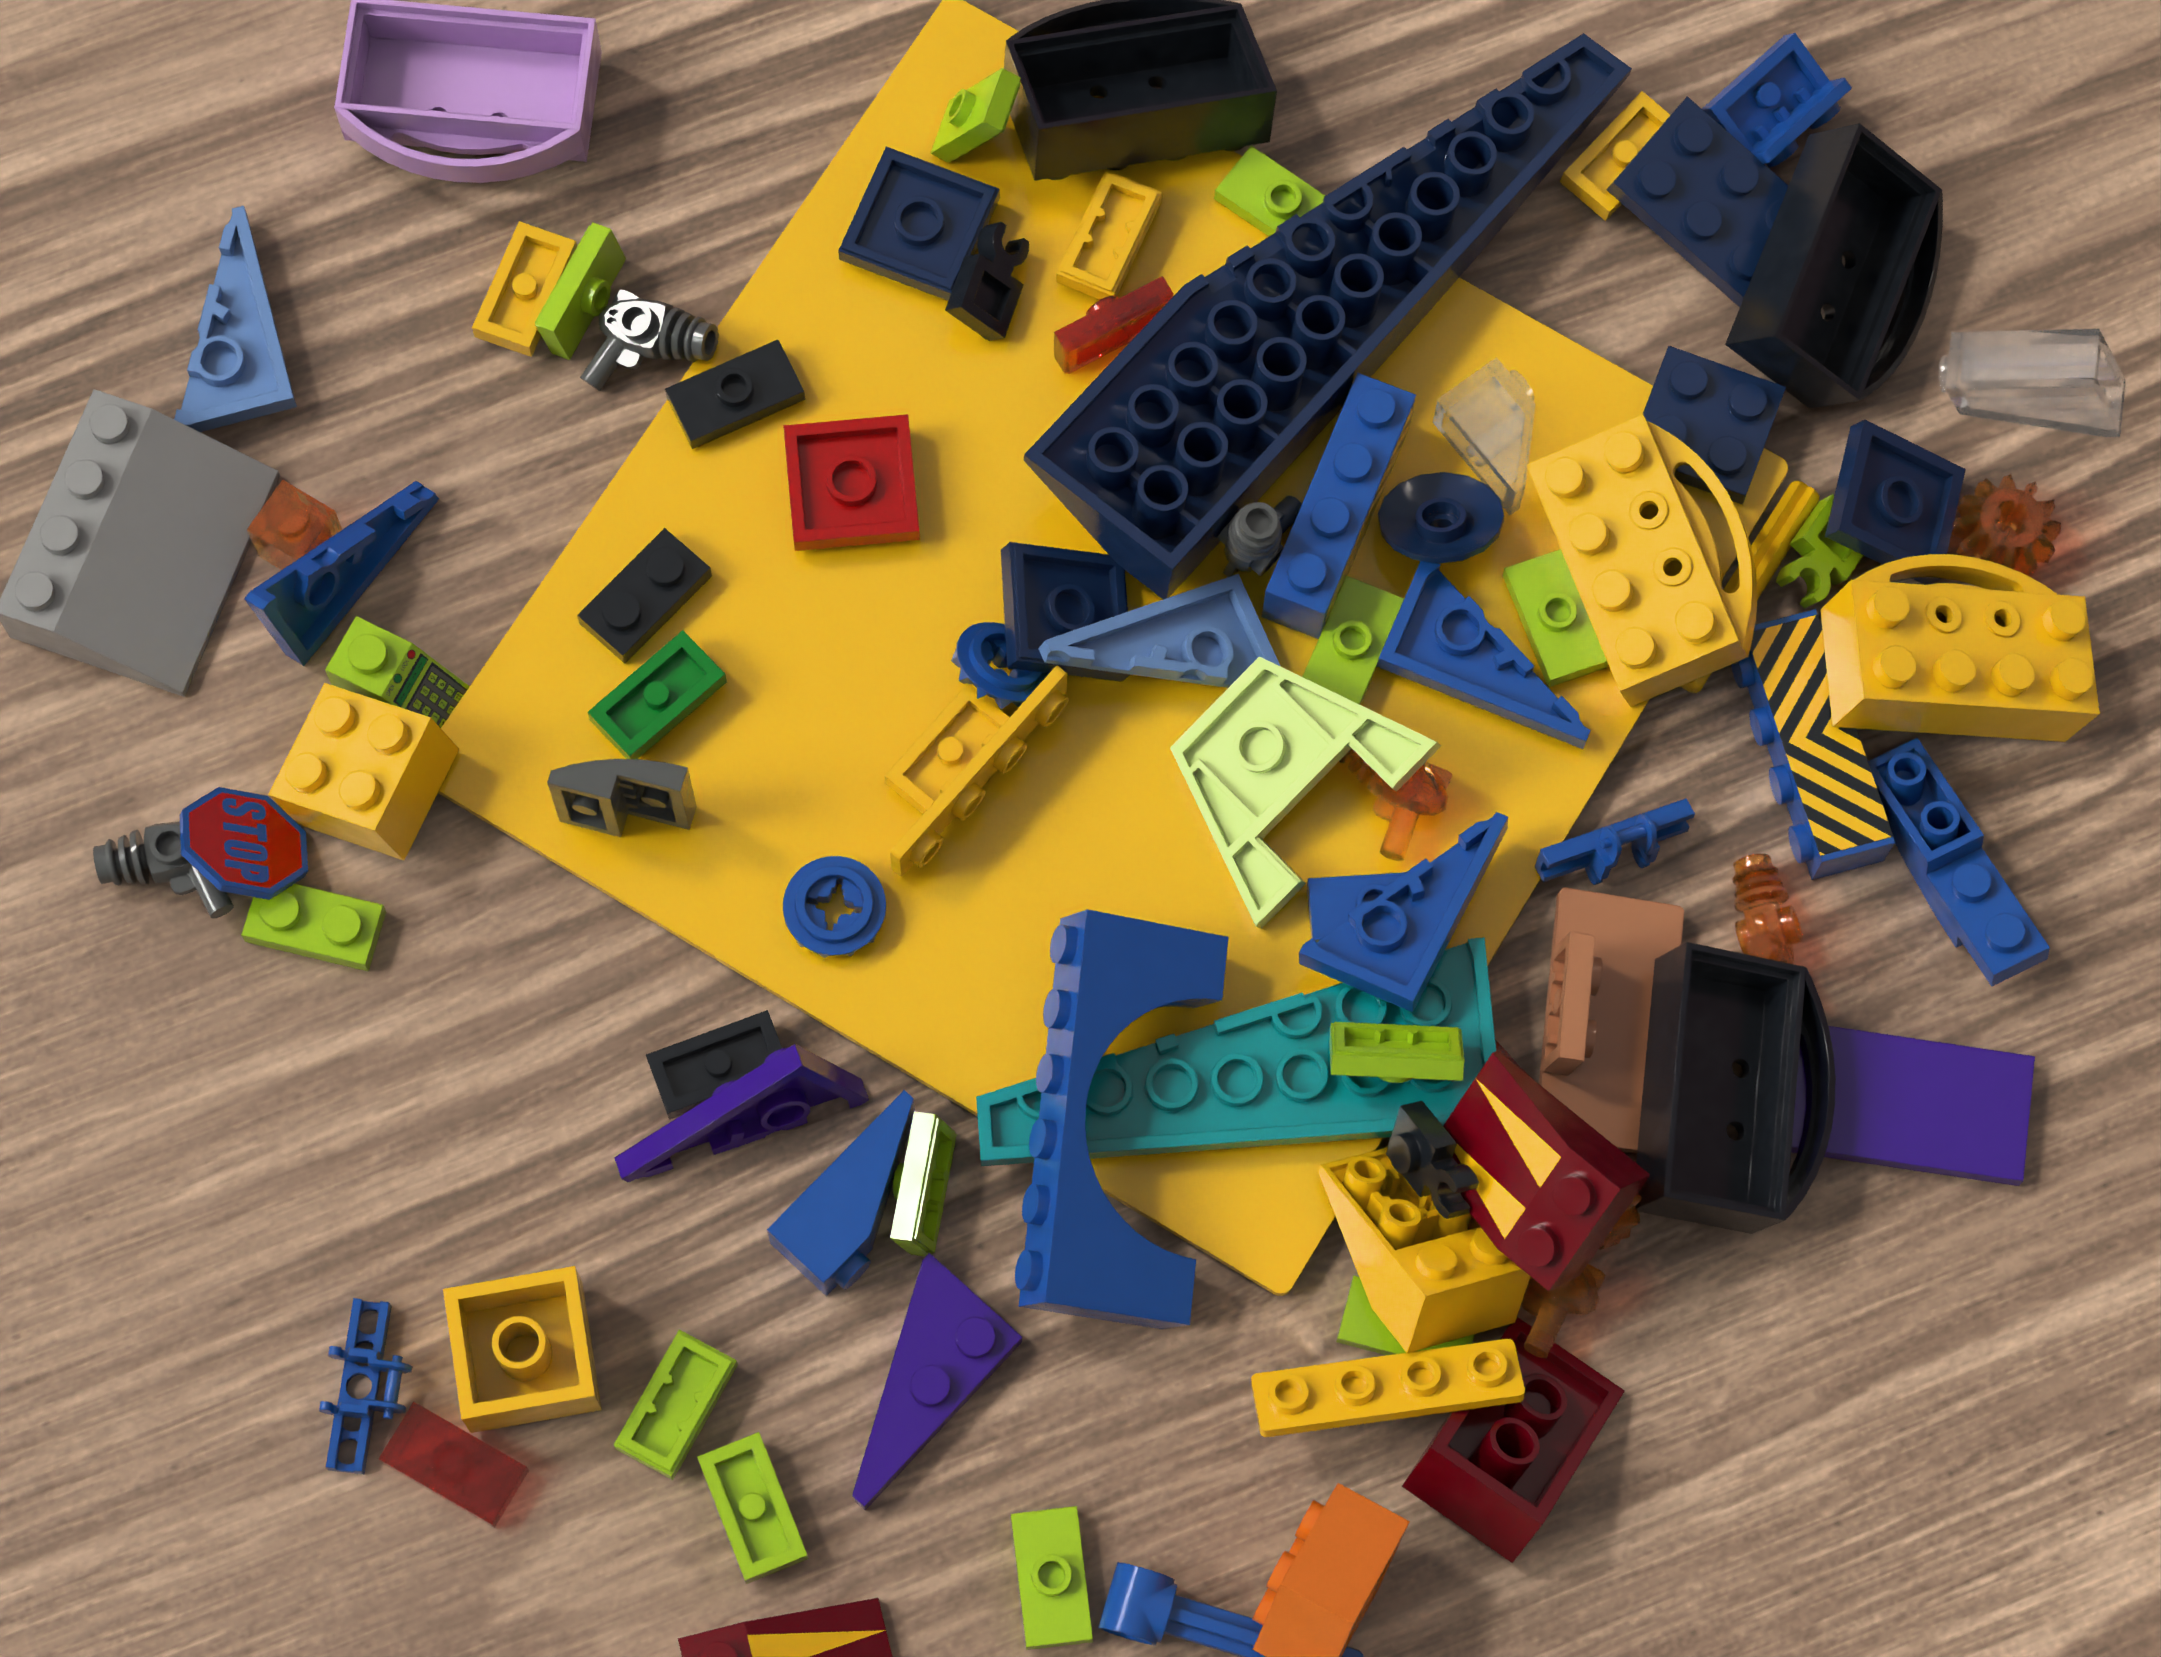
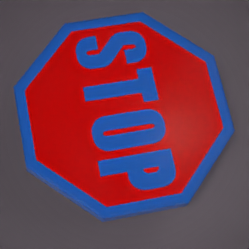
(243, 843)

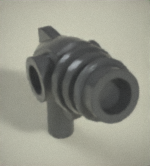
(648, 330)
(1255, 535)
(163, 859)

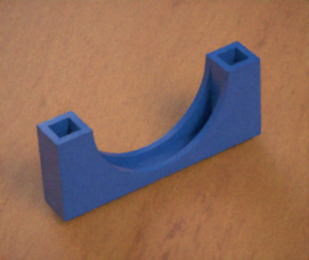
(1077, 1246)

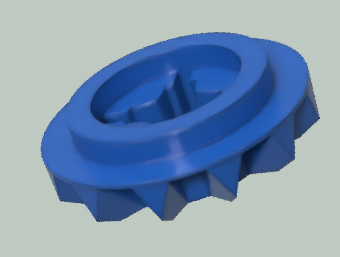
(974, 653)
(817, 884)

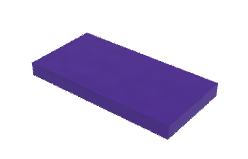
(1926, 1106)

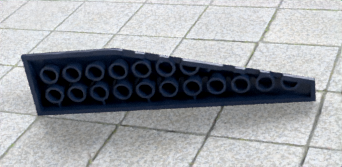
(1270, 343)

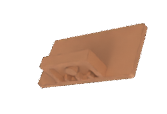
(1602, 1005)

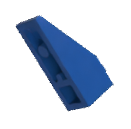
(840, 1213)

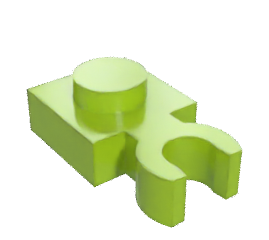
(1822, 559)

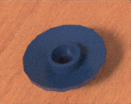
(1441, 517)

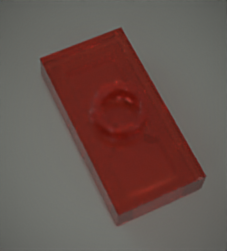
(1109, 325)
(454, 1464)

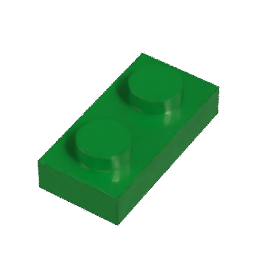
(657, 696)

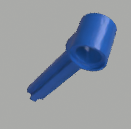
(1145, 1608)

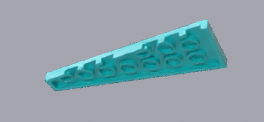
(1259, 1076)

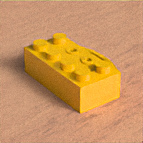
(1649, 624)
(1958, 655)

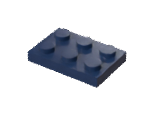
(1703, 197)

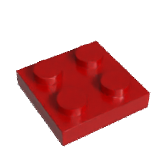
(851, 482)

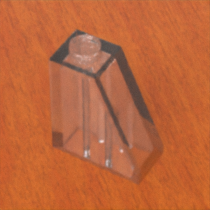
(2036, 379)

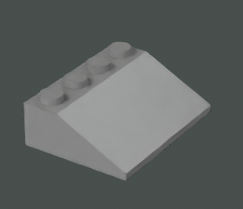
(135, 545)

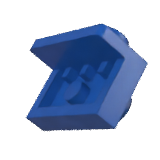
(1777, 101)

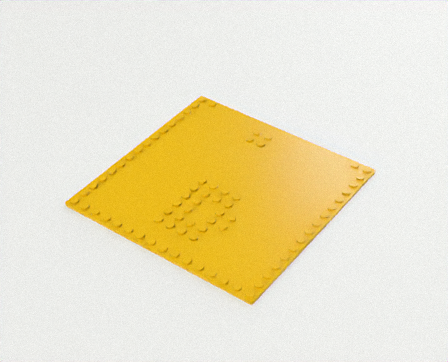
(852, 647)

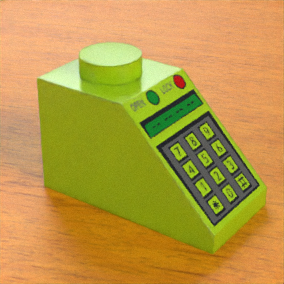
(394, 672)

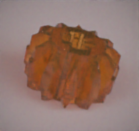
(2010, 508)

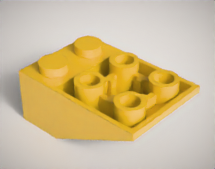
(1420, 1271)

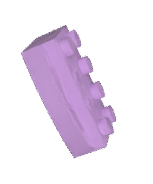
(468, 87)

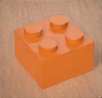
(1327, 1577)

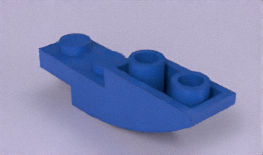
(1951, 867)

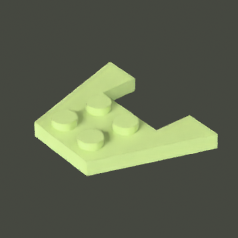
(1264, 752)

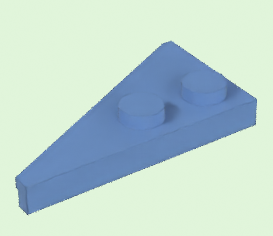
(239, 356)
(1189, 637)

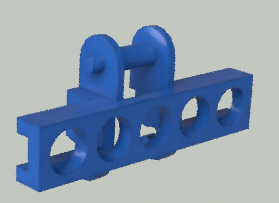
(1602, 848)
(364, 1407)

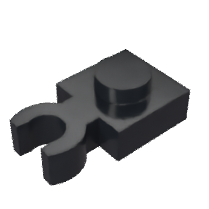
(984, 288)
(1424, 1156)

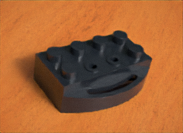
(1197, 51)
(1887, 222)
(1703, 1017)

